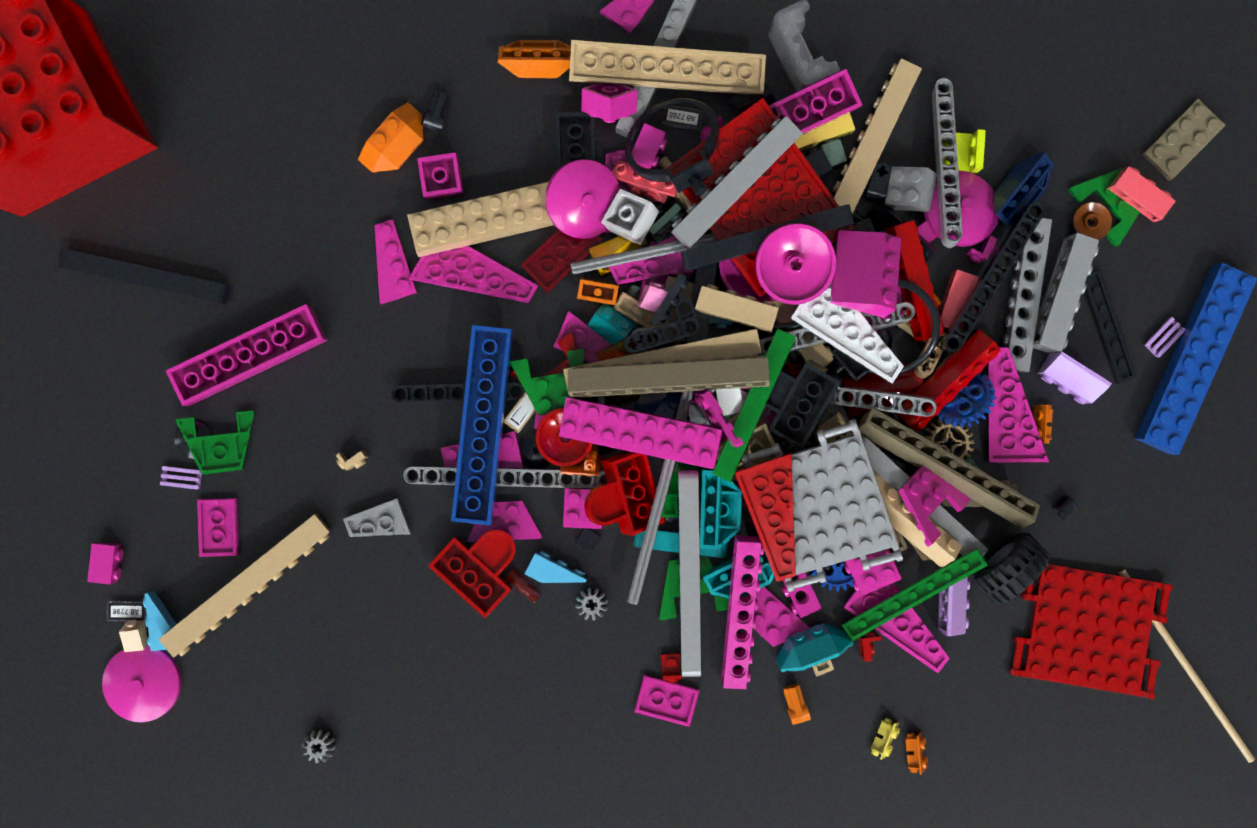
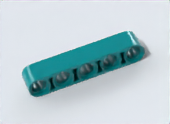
(669, 541)

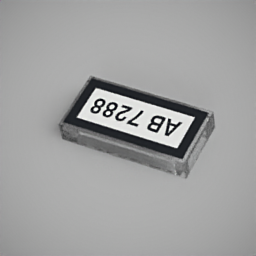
(682, 117)
(125, 611)

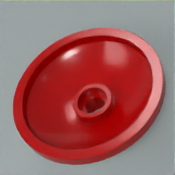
(554, 447)

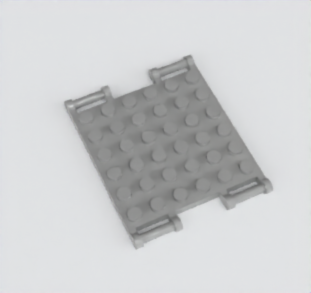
(835, 505)

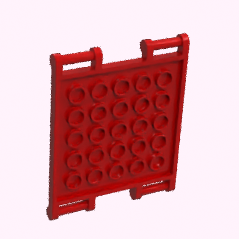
(1091, 630)

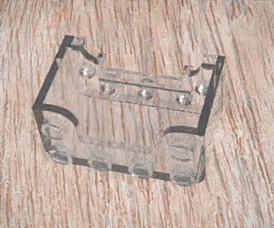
(793, 51)

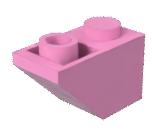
(652, 296)

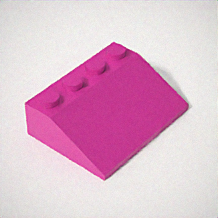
(866, 272)

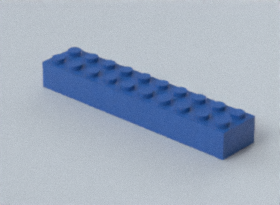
(1196, 358)
(482, 425)

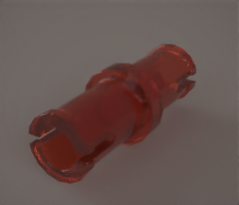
(523, 586)

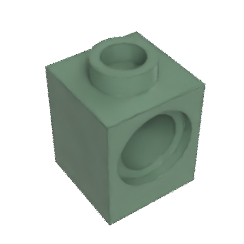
(834, 152)

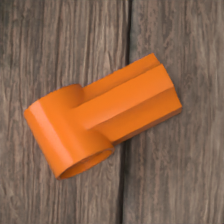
(796, 708)

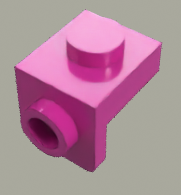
(987, 249)

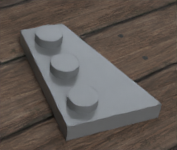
(379, 520)

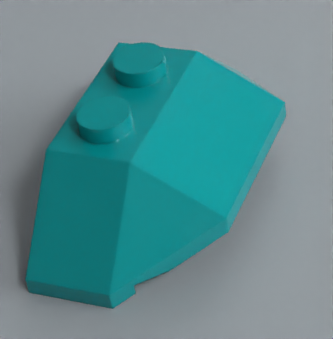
(719, 511)
(719, 576)
(812, 647)

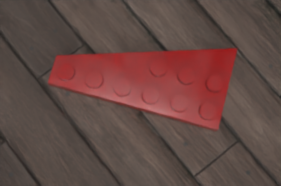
(769, 498)

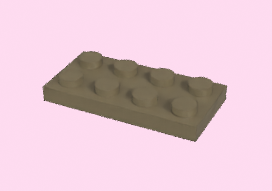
(1183, 139)

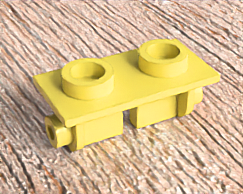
(883, 746)

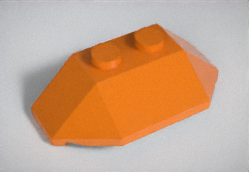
(535, 58)
(393, 140)

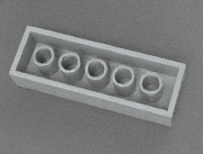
(1064, 292)

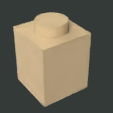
(134, 635)

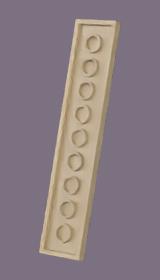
(667, 67)

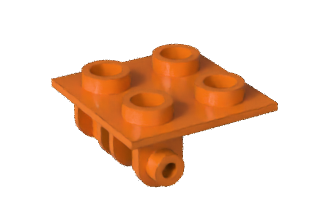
(589, 466)

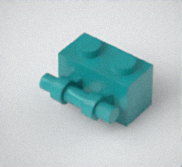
(611, 324)

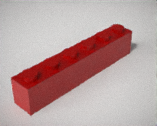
(915, 270)
(952, 377)

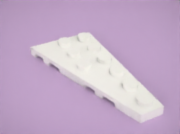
(849, 333)

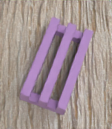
(1175, 326)
(165, 475)

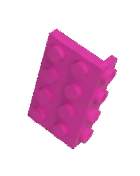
(874, 578)

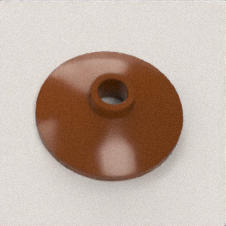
(1100, 219)

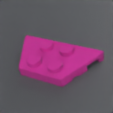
(512, 518)
(774, 619)

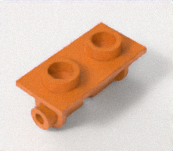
(1042, 415)
(917, 760)

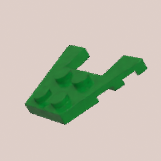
(1121, 210)
(546, 391)
(220, 451)
(670, 506)
(672, 588)

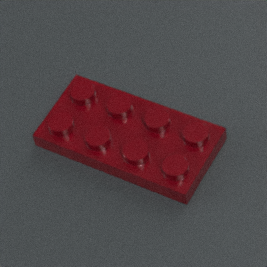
(554, 258)

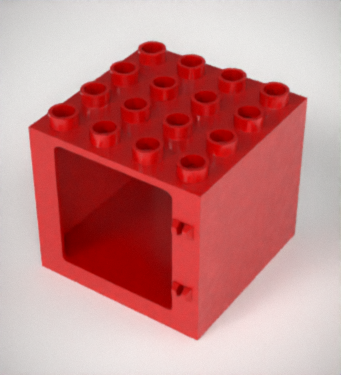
(60, 105)

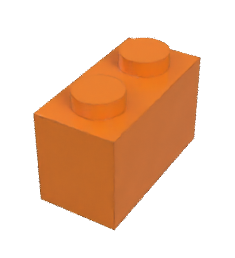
(598, 291)

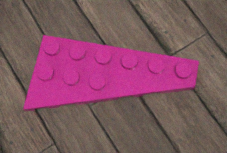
(904, 630)

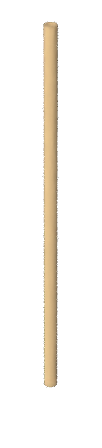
(1200, 686)

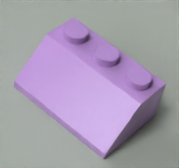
(1073, 378)
(952, 609)

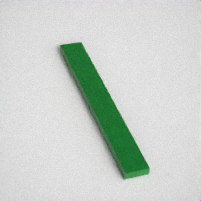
(754, 407)
(915, 594)

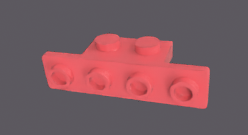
(642, 187)

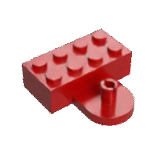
(625, 496)
(477, 569)

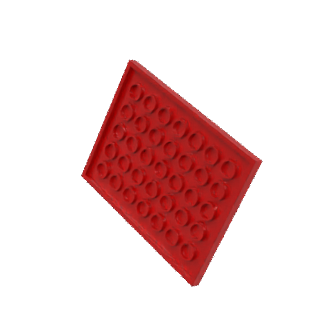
(780, 194)

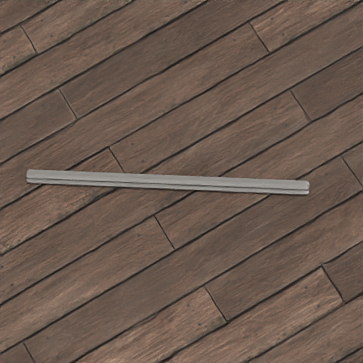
(637, 254)
(656, 511)

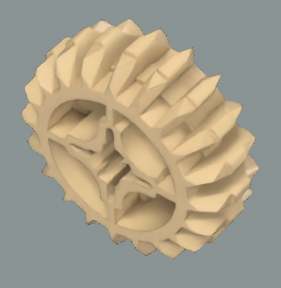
(948, 436)

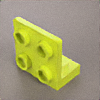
(969, 151)

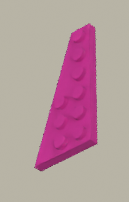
(472, 272)
(1011, 423)

